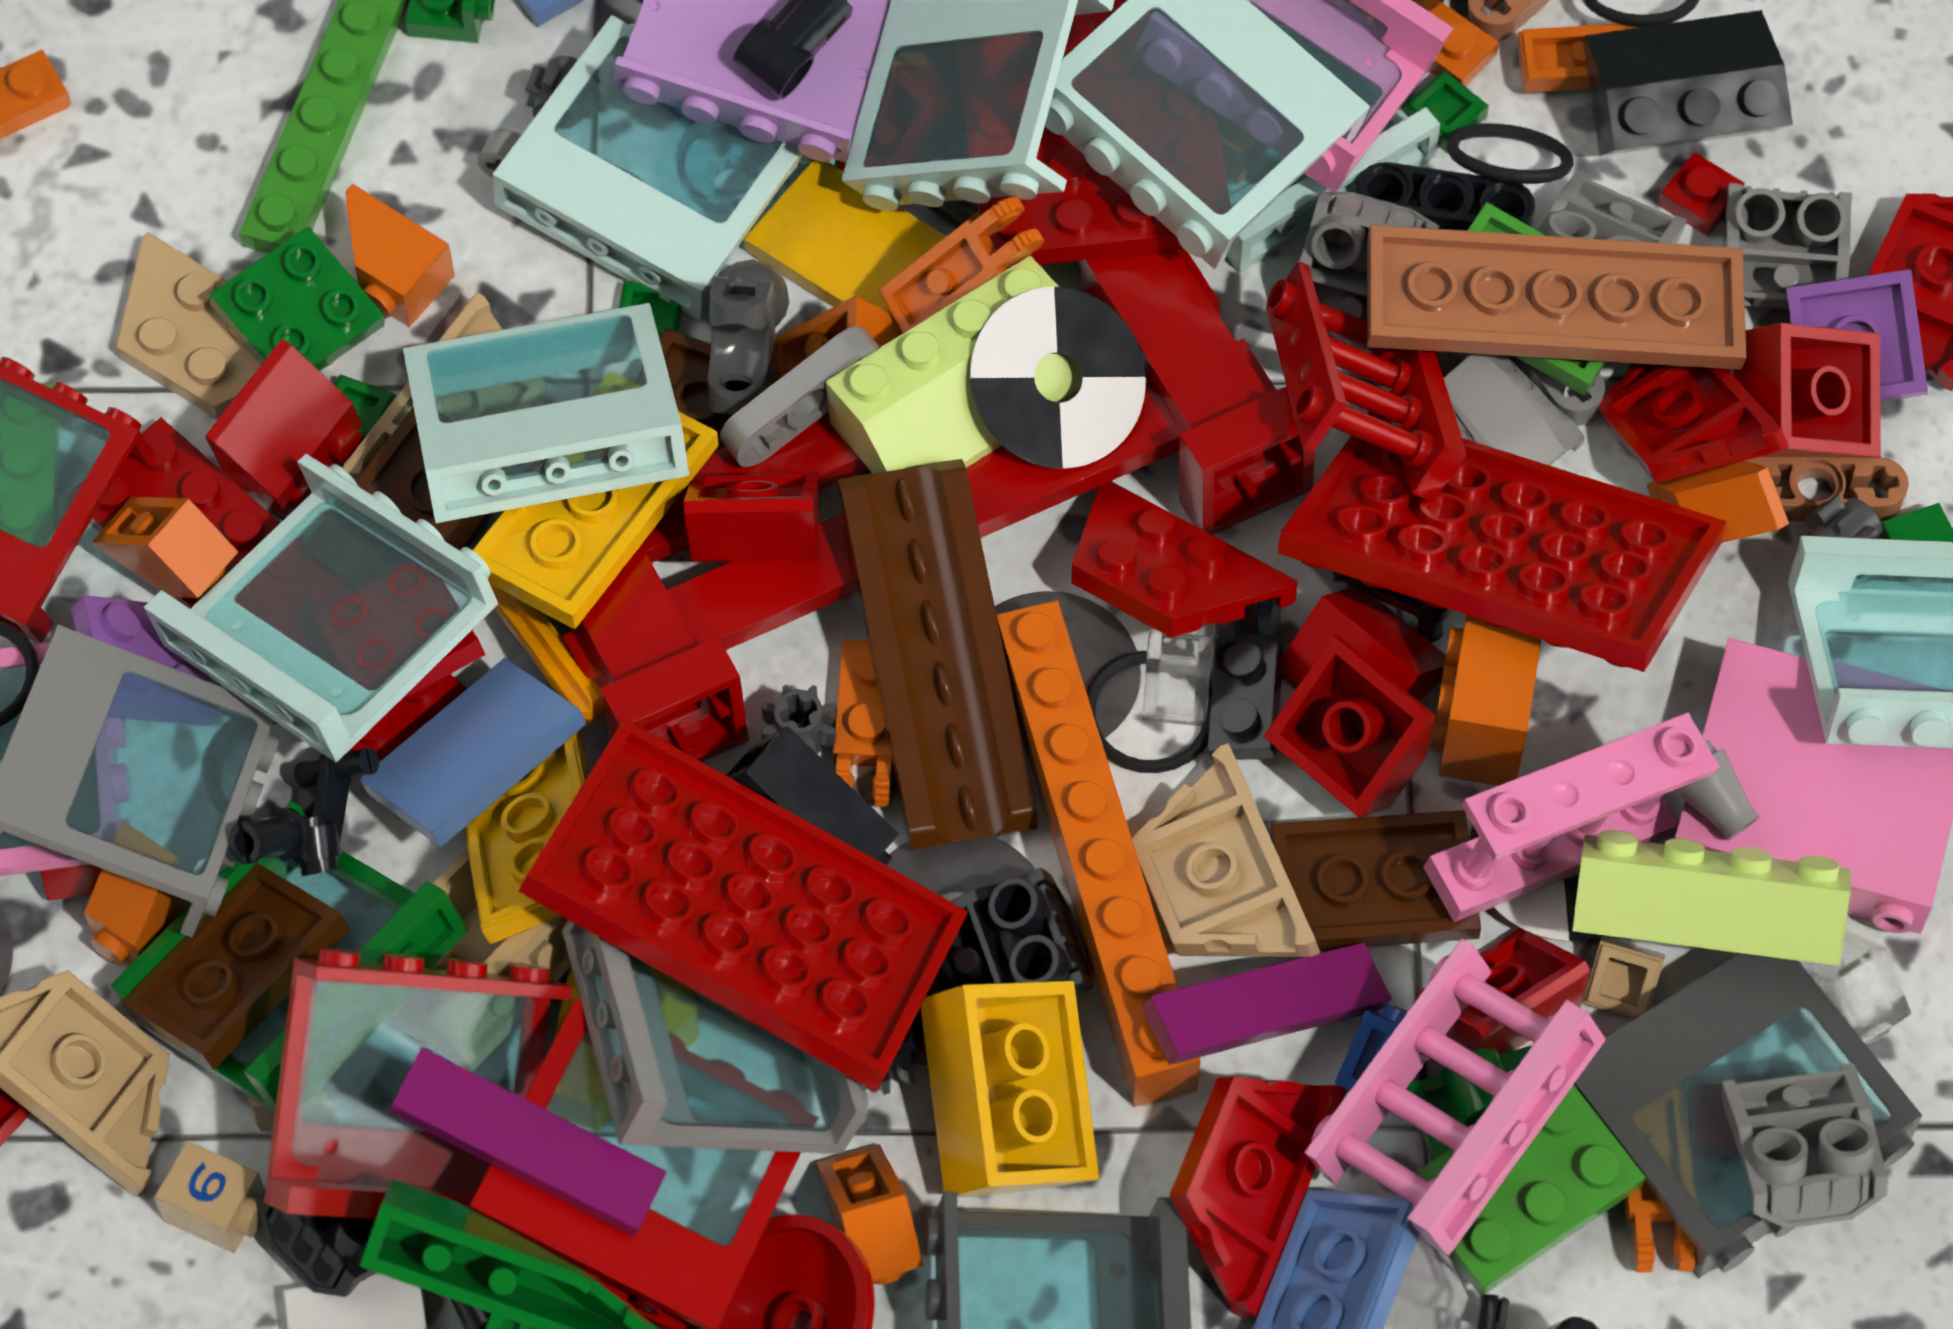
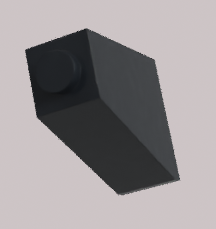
(804, 784)

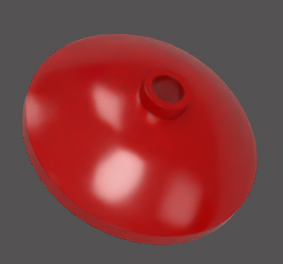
(803, 1274)

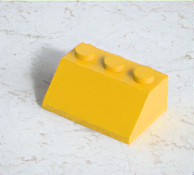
(1009, 1088)

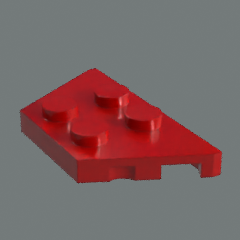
(1924, 243)
(1687, 420)
(1167, 567)
(1249, 1179)

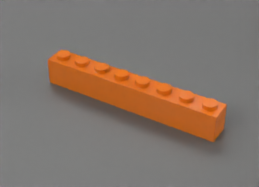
(1093, 845)

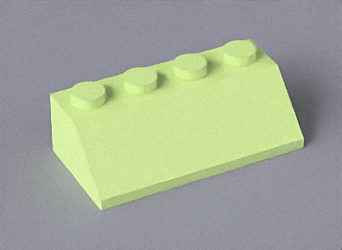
(915, 394)
(1713, 898)

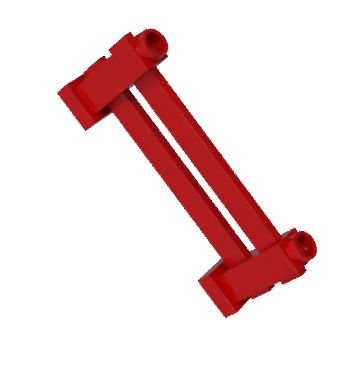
(1205, 398)

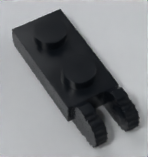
(1247, 685)

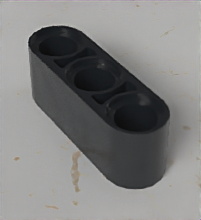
(1431, 189)

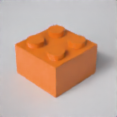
(1485, 702)

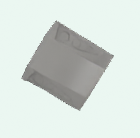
(1598, 212)
(1787, 240)
(1338, 245)
(1508, 411)
(1807, 1146)

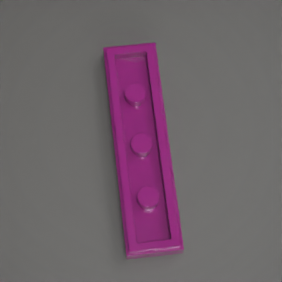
(1265, 1003)
(527, 1141)

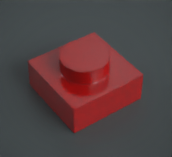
(1698, 193)

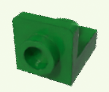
(448, 19)

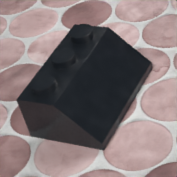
(1686, 82)

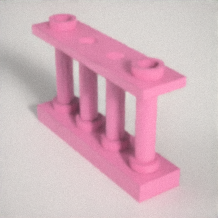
(1538, 823)
(1500, 1137)

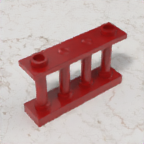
(1410, 380)

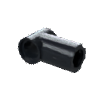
(784, 49)

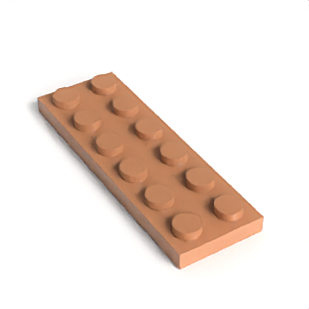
(1555, 297)

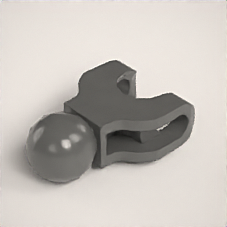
(743, 315)

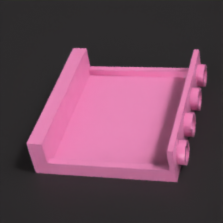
(1857, 804)

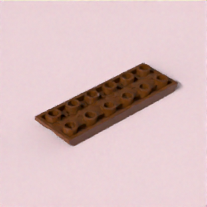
(937, 655)

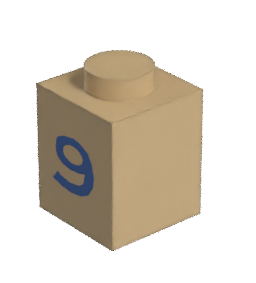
(211, 1197)

